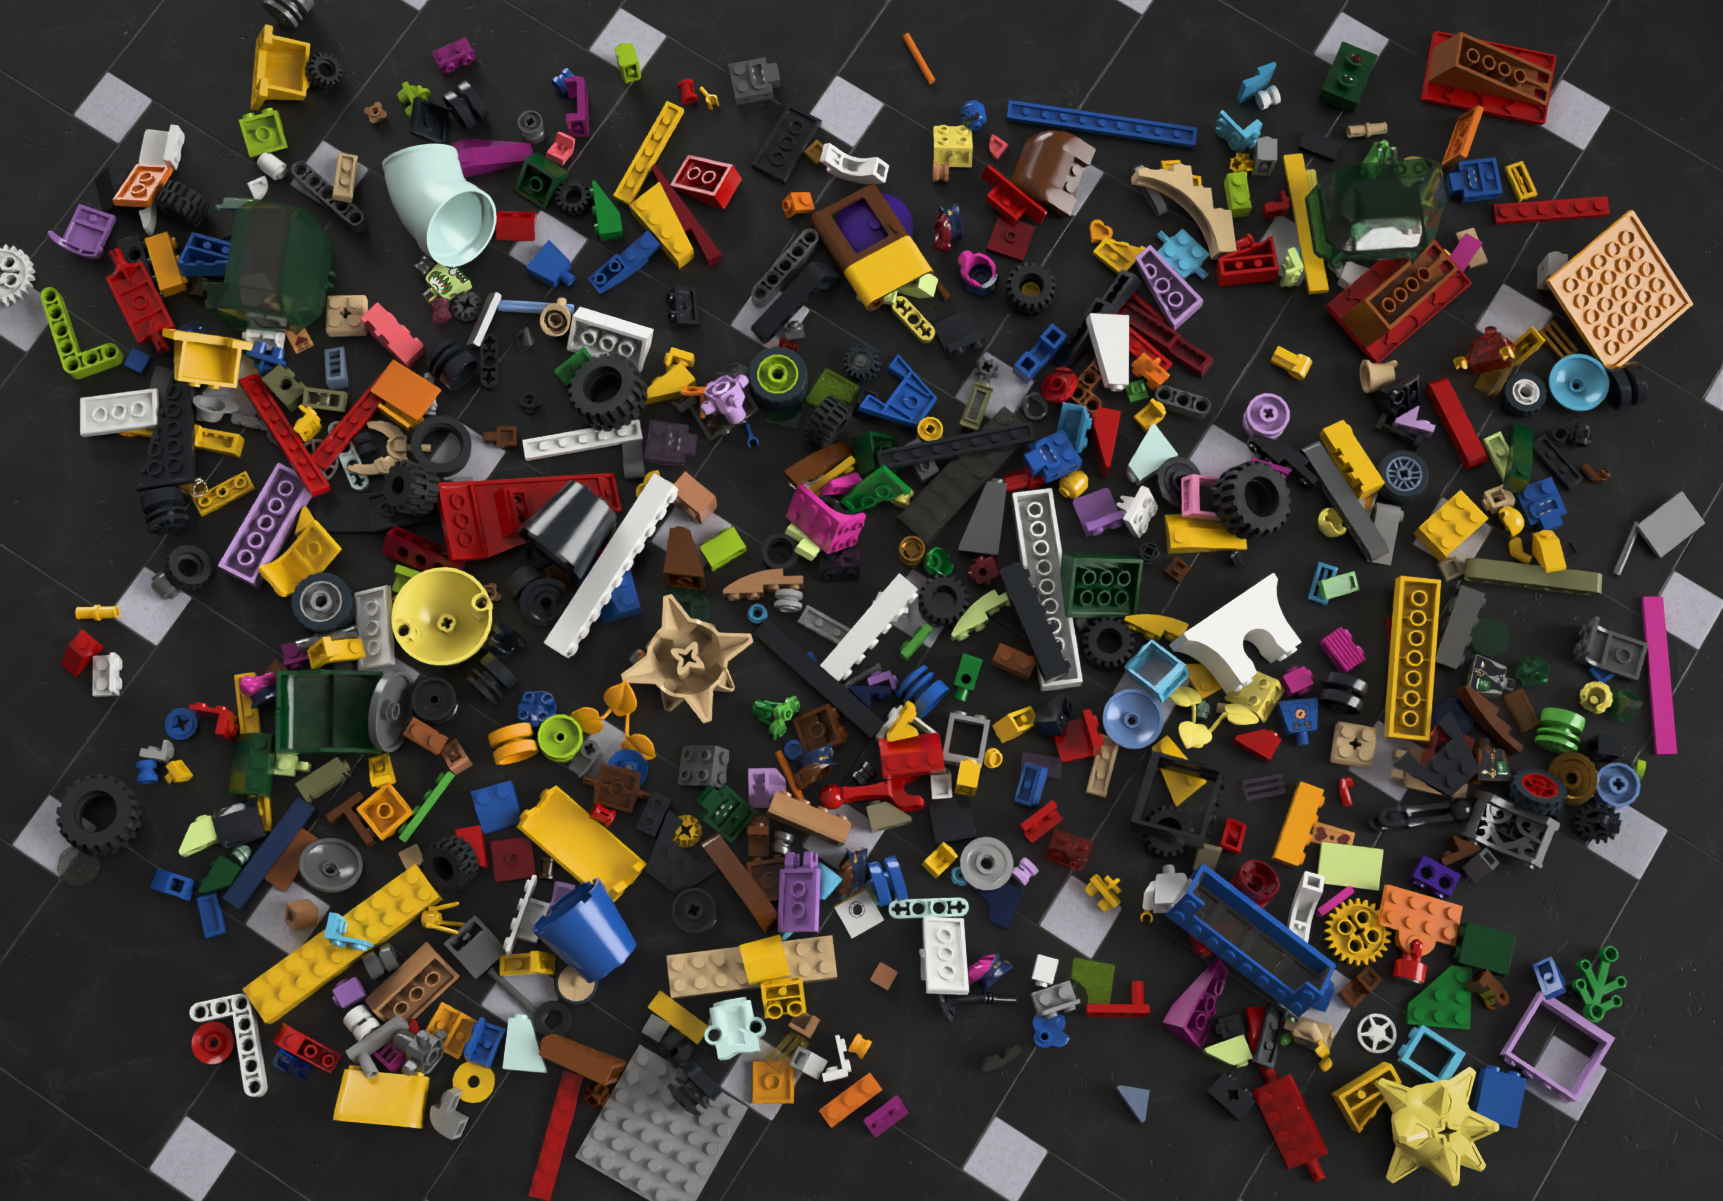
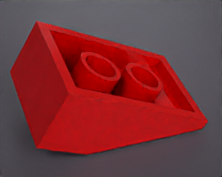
(707, 181)
(1103, 436)

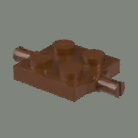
(617, 787)

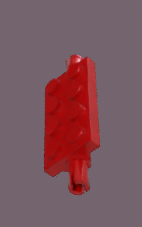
(139, 301)
(1290, 1122)

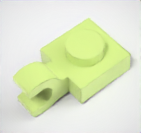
(288, 765)

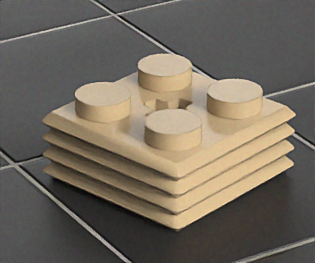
(341, 305)
(1344, 753)

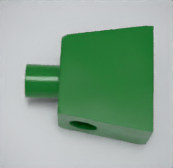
(969, 666)

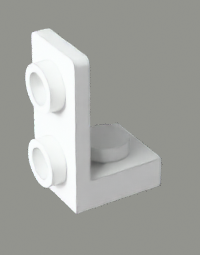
(833, 1073)

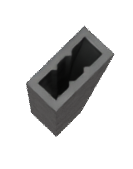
(986, 521)

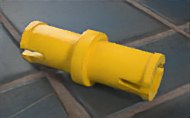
(97, 612)

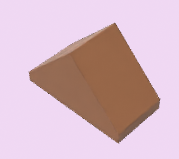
(455, 757)

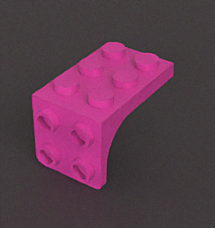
(821, 523)

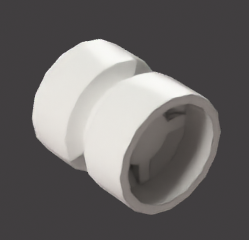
(361, 1022)

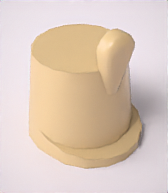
(555, 318)
(1376, 375)

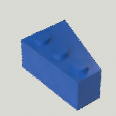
(204, 256)

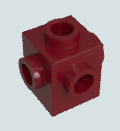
(987, 563)

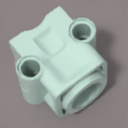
(734, 1022)

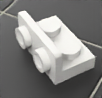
(106, 675)

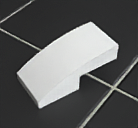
(148, 218)

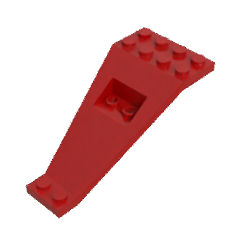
(483, 516)

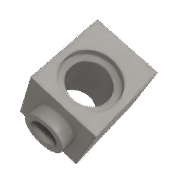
(808, 1063)

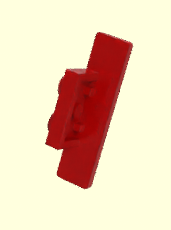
(1010, 199)

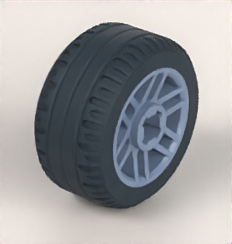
(1413, 473)

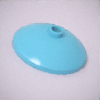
(1585, 373)

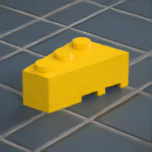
(1361, 1096)

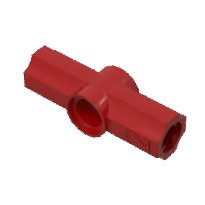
(1021, 480)

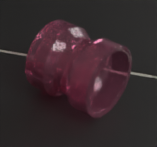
(440, 310)

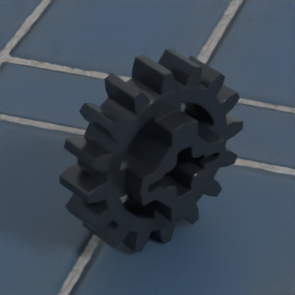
(1599, 831)

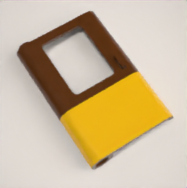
(880, 267)

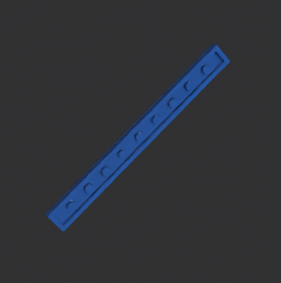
(1101, 124)

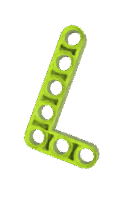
(69, 340)

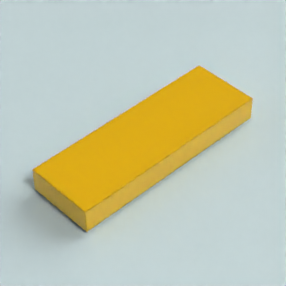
(678, 1017)

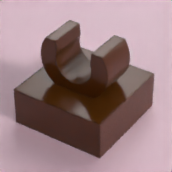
(1177, 570)

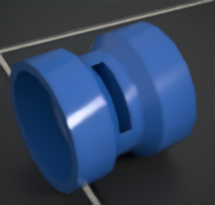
(559, 81)
(146, 772)

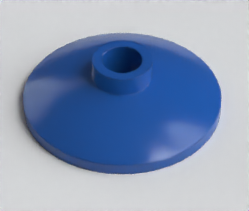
(632, 757)

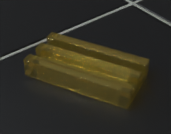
(775, 1065)

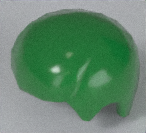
(937, 562)

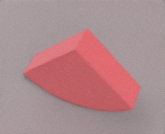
(997, 147)

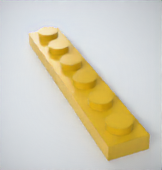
(648, 153)

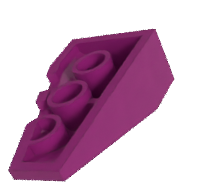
(485, 156)
(1193, 1010)

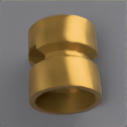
(911, 551)

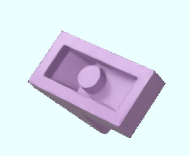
(1409, 423)

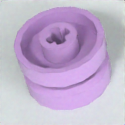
(1266, 416)

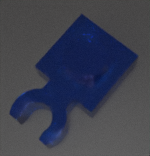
(289, 1064)

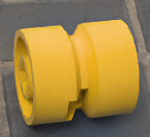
(929, 429)

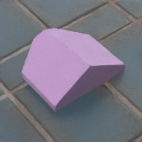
(763, 785)

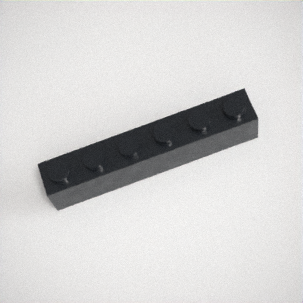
(1033, 622)

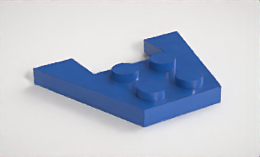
(908, 403)

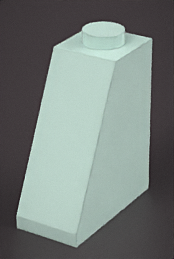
(1149, 456)
(522, 1046)

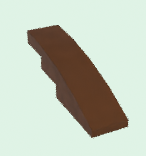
(818, 463)
(1485, 715)

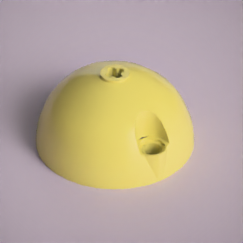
(431, 602)

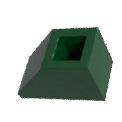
(220, 877)

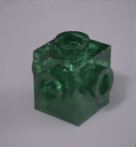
(1532, 670)

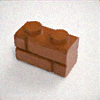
(1013, 661)
(424, 736)

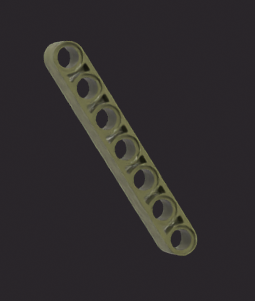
(1532, 577)

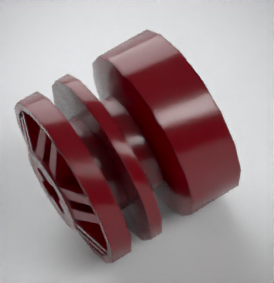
(1256, 881)

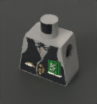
(1488, 677)

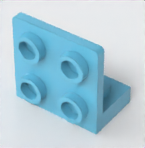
(336, 927)

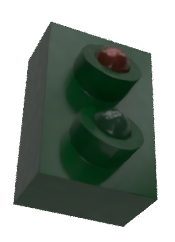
(1347, 77)

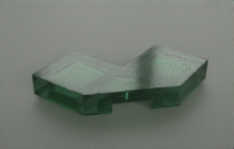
(698, 603)

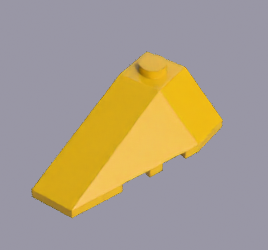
(1199, 535)

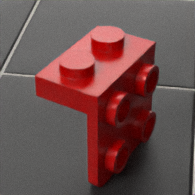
(227, 723)
(1079, 739)

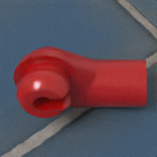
(1344, 784)

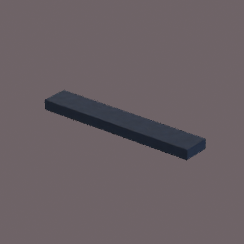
(269, 853)

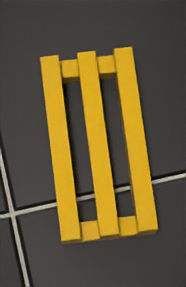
(1507, 169)

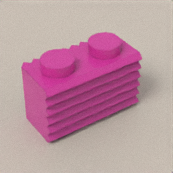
(1342, 650)

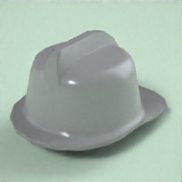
(213, 407)

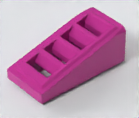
(841, 485)
(393, 1060)

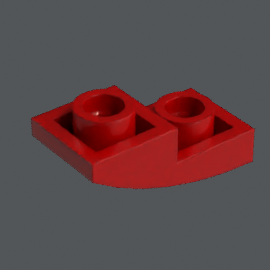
(1254, 1017)

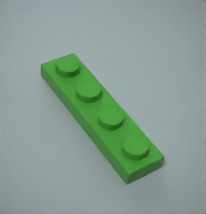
(430, 798)

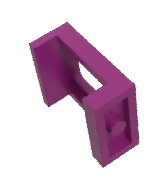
(578, 122)

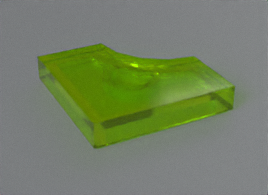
(832, 384)
(1095, 978)

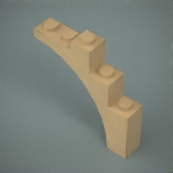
(1197, 201)

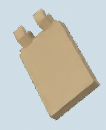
(1414, 783)

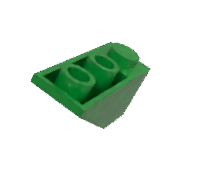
(608, 217)

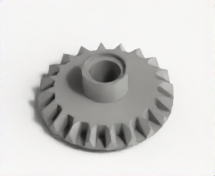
(992, 851)

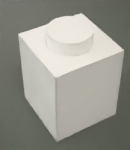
(1044, 971)

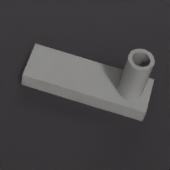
(362, 1050)

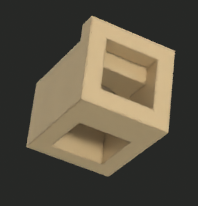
(1503, 496)

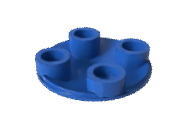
(536, 707)

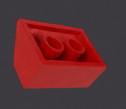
(911, 756)

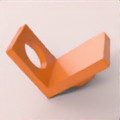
(698, 391)

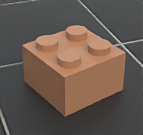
(694, 499)

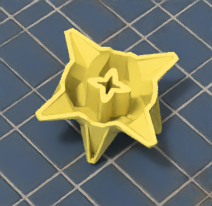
(1435, 1127)

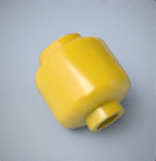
(1073, 484)

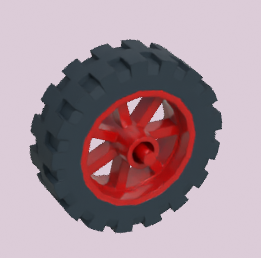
(1538, 791)

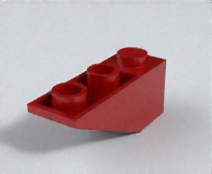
(306, 1048)

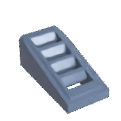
(339, 379)

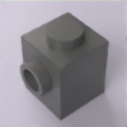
(1480, 865)

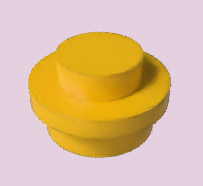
(992, 758)

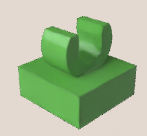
(1136, 392)

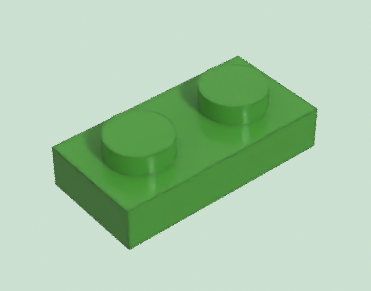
(921, 635)

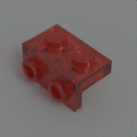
(1069, 850)

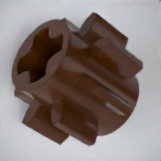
(596, 1094)

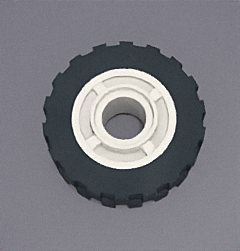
(1531, 387)

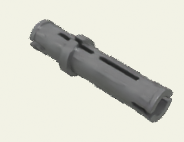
(341, 634)

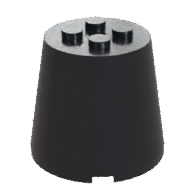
(570, 528)

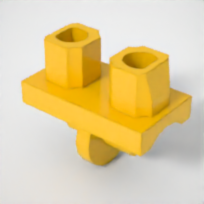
(1110, 899)

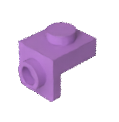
(879, 679)

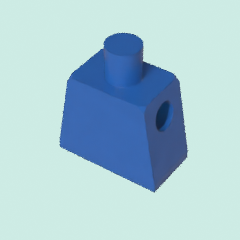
(550, 266)

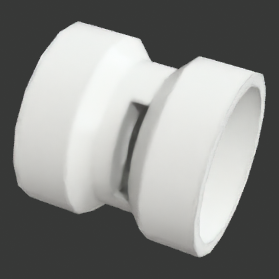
(1267, 97)

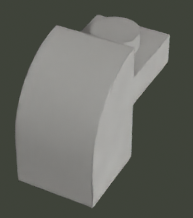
(446, 1118)

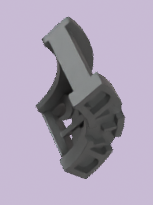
(1536, 821)

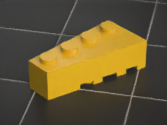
(657, 216)
(1351, 460)

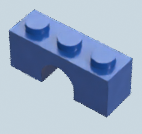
(1046, 347)

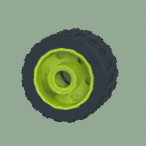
(777, 379)

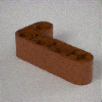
(1086, 389)

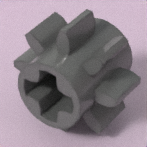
(989, 366)

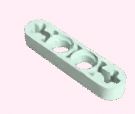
(349, 456)
(928, 908)

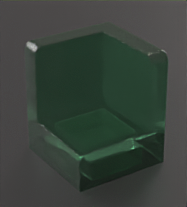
(1624, 705)

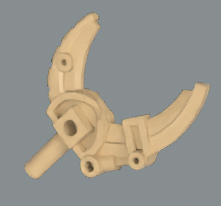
(396, 450)

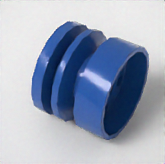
(922, 691)

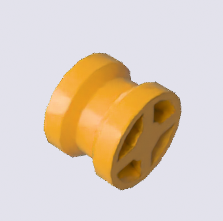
(859, 1046)

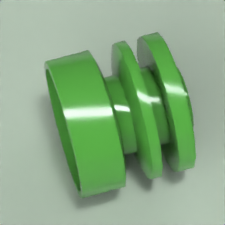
(1559, 730)

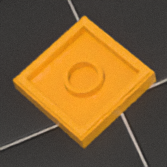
(770, 1086)

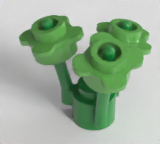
(782, 713)

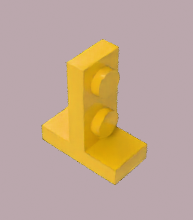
(335, 651)
(528, 964)

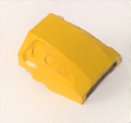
(783, 997)

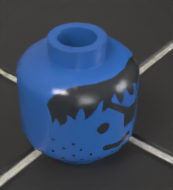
(973, 115)

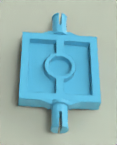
(1183, 254)

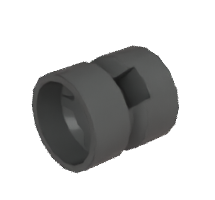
(531, 127)
(379, 961)

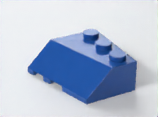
(623, 601)

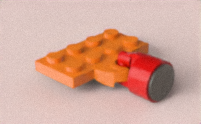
(1418, 925)

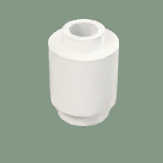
(272, 166)

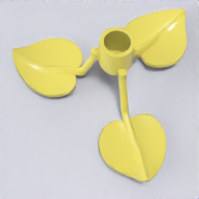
(1197, 734)

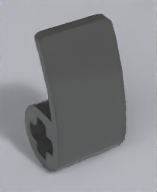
(633, 460)
(593, 758)

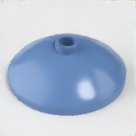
(1138, 706)

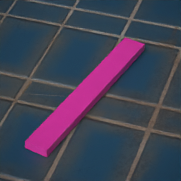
(1659, 676)

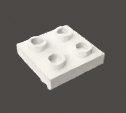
(1138, 511)

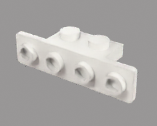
(529, 912)

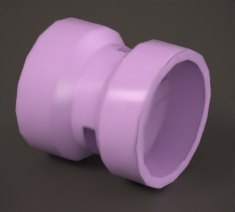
(1024, 871)

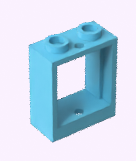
(1169, 682)
(1450, 1065)

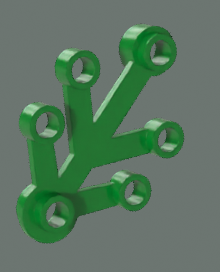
(1598, 986)

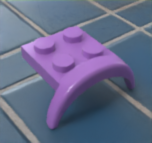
(86, 232)

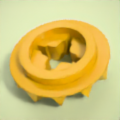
(695, 832)

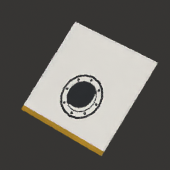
(858, 913)

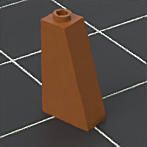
(582, 1059)

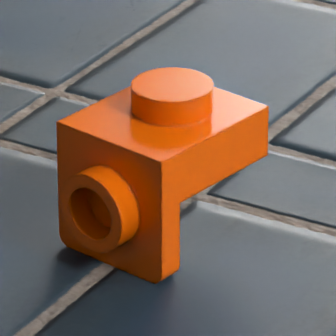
(798, 203)

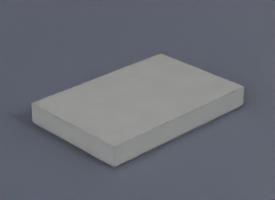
(1670, 524)

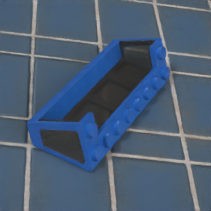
(1251, 940)

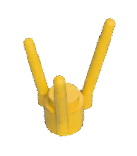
(433, 919)

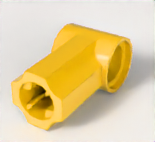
(1296, 365)

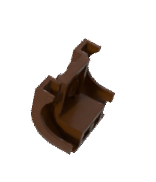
(1052, 169)

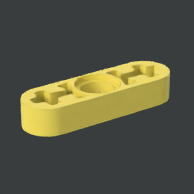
(912, 327)

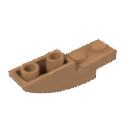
(754, 584)

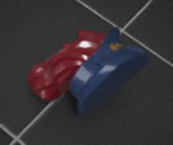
(947, 227)

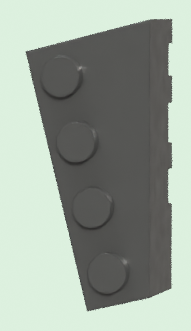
(1458, 626)

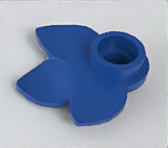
(1052, 1029)

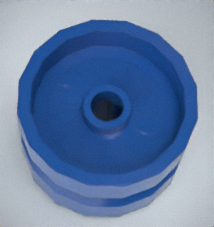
(886, 881)

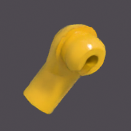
(1516, 550)

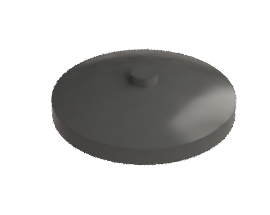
(390, 710)

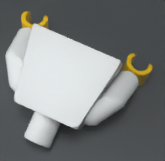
(1162, 891)

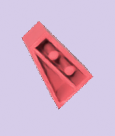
(393, 336)

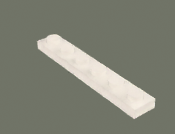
(580, 441)

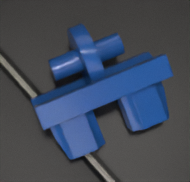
(258, 352)

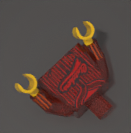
(1488, 352)

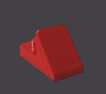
(1232, 836)

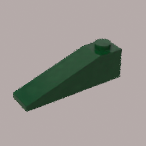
(1519, 459)

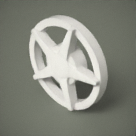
(1376, 1033)

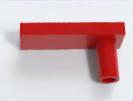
(1136, 1010)

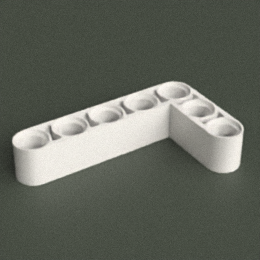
(242, 1036)

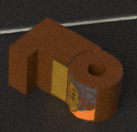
(1489, 990)

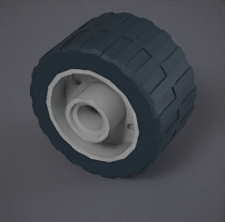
(323, 590)

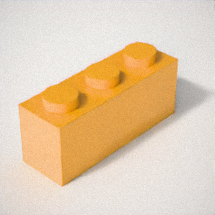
(164, 261)

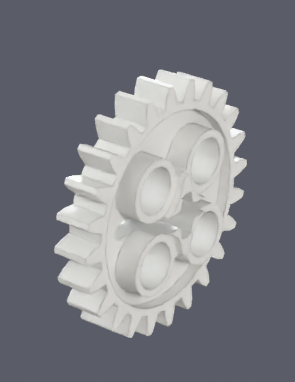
(8, 274)

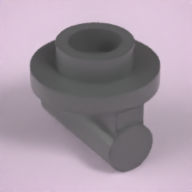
(794, 330)

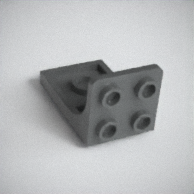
(1609, 651)

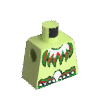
(445, 283)

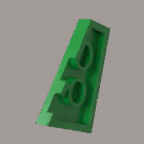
(873, 489)

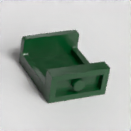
(1484, 948)

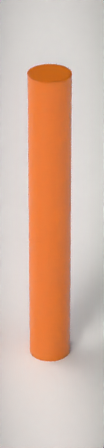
(919, 59)
(788, 774)

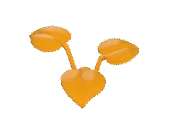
(622, 702)

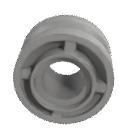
(788, 600)

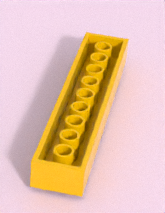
(321, 962)

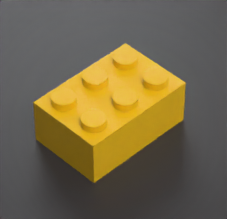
(1450, 526)

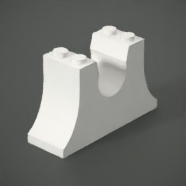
(1220, 637)

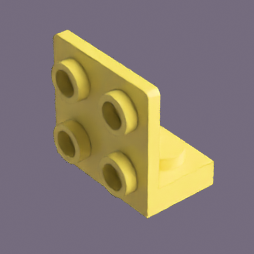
(953, 145)
(1259, 695)

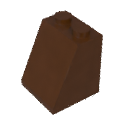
(682, 561)

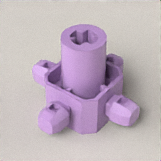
(726, 397)

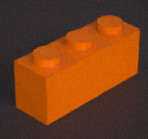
(850, 1100)

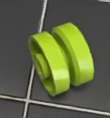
(563, 750)

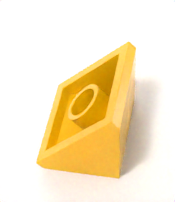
(764, 960)

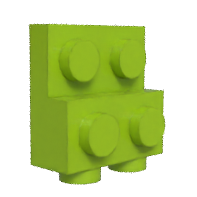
(263, 132)

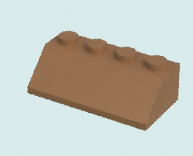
(808, 818)
(412, 986)

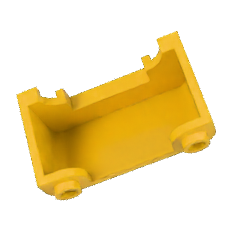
(382, 1099)

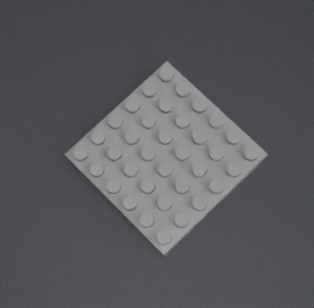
(652, 1140)

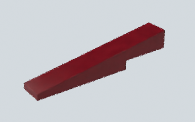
(688, 221)
(1167, 339)

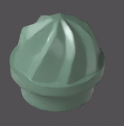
(1202, 710)
(241, 854)

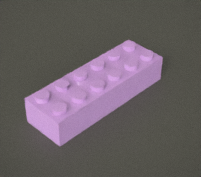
(266, 526)

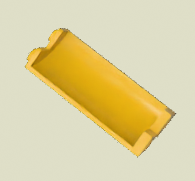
(580, 843)

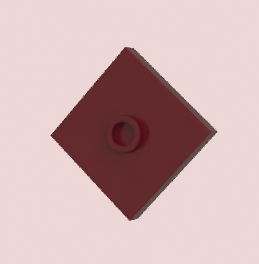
(1010, 239)
(513, 859)

